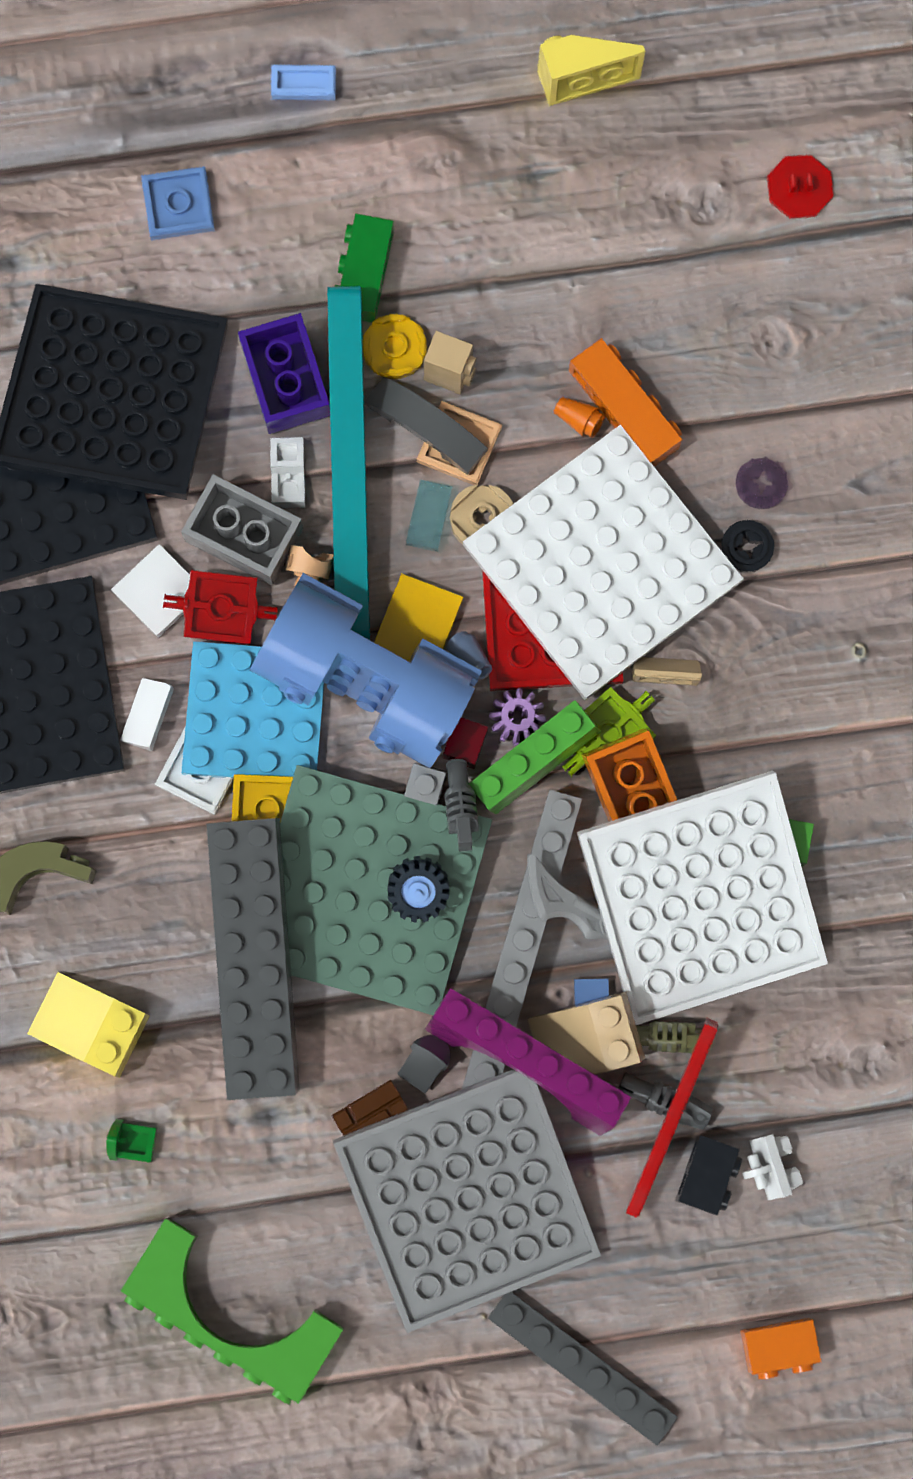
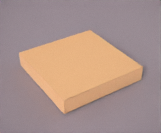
(480, 427)

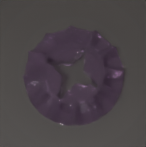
(750, 491)

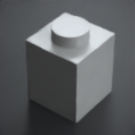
(425, 783)

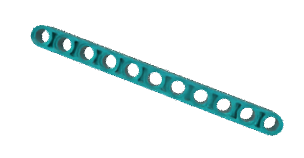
(348, 449)

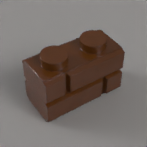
(370, 1109)

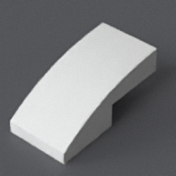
(287, 472)

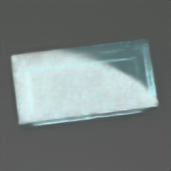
(428, 515)

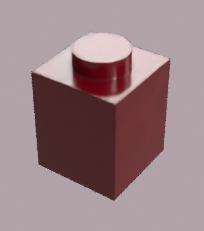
(466, 742)

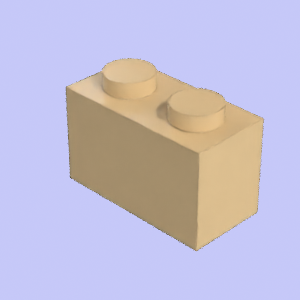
(449, 363)

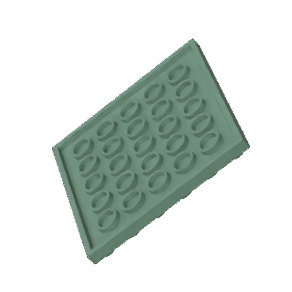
(337, 867)

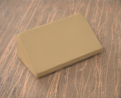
(667, 671)

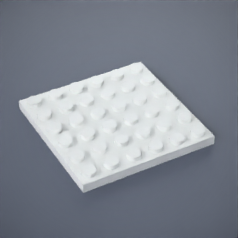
(602, 562)
(703, 897)

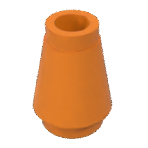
(580, 416)

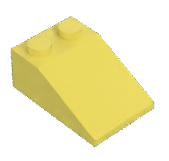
(585, 65)
(88, 1025)

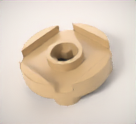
(470, 501)

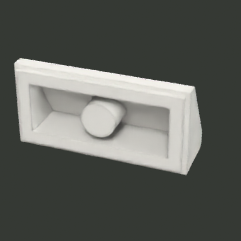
(147, 714)

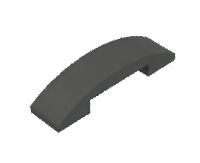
(427, 423)

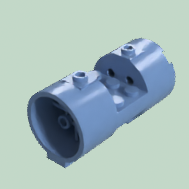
(415, 698)

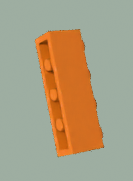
(624, 401)

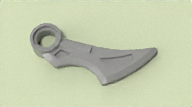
(557, 901)

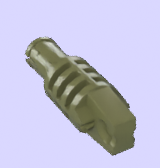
(669, 1036)

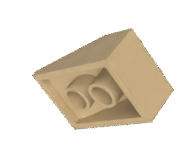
(592, 1034)

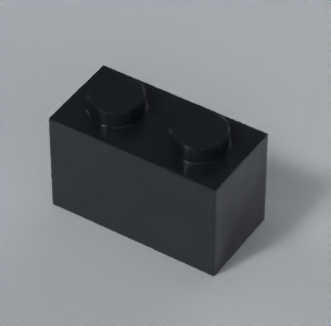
(708, 1175)

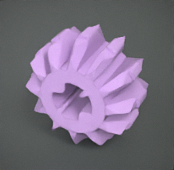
(508, 709)

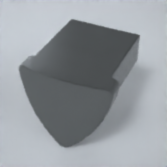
(425, 1062)

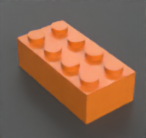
(629, 775)

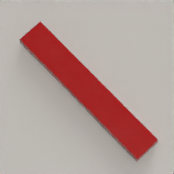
(672, 1117)

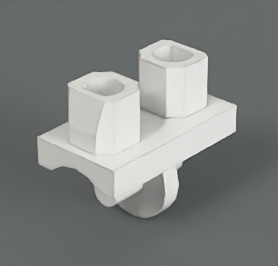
(769, 1169)

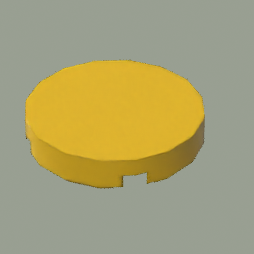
(394, 346)

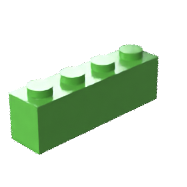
(534, 757)

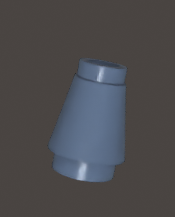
(469, 650)

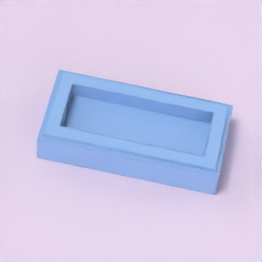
(303, 82)

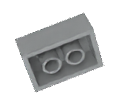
(242, 529)

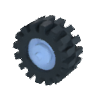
(418, 889)

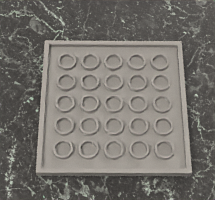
(467, 1198)

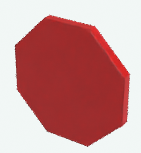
(800, 186)

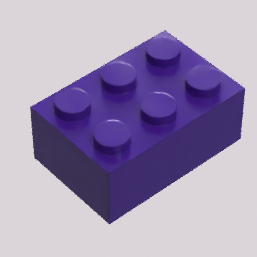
(284, 373)

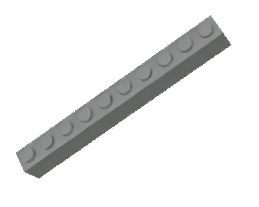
(525, 928)

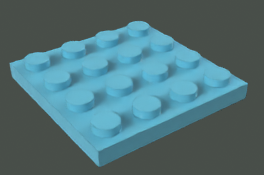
(243, 720)

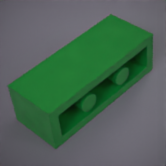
(367, 260)

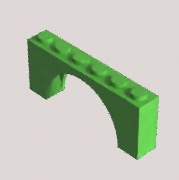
(161, 1286)

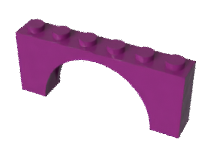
(586, 1096)

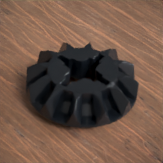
(754, 533)

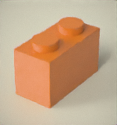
(781, 1347)

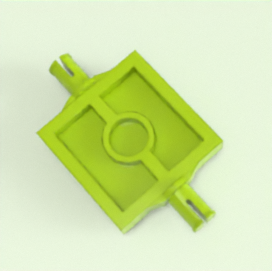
(615, 720)

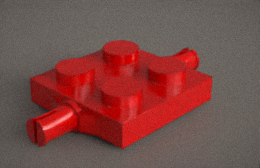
(220, 607)

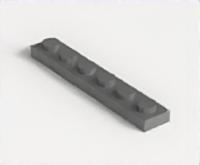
(582, 1367)

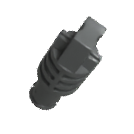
(460, 804)
(658, 1099)

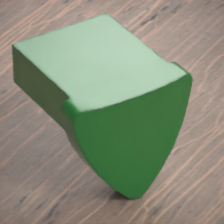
(130, 1142)

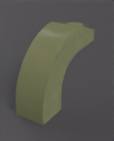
(33, 859)

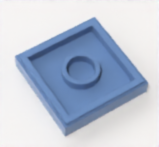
(178, 203)

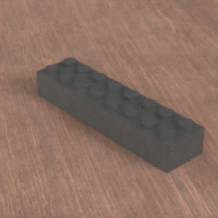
(253, 959)

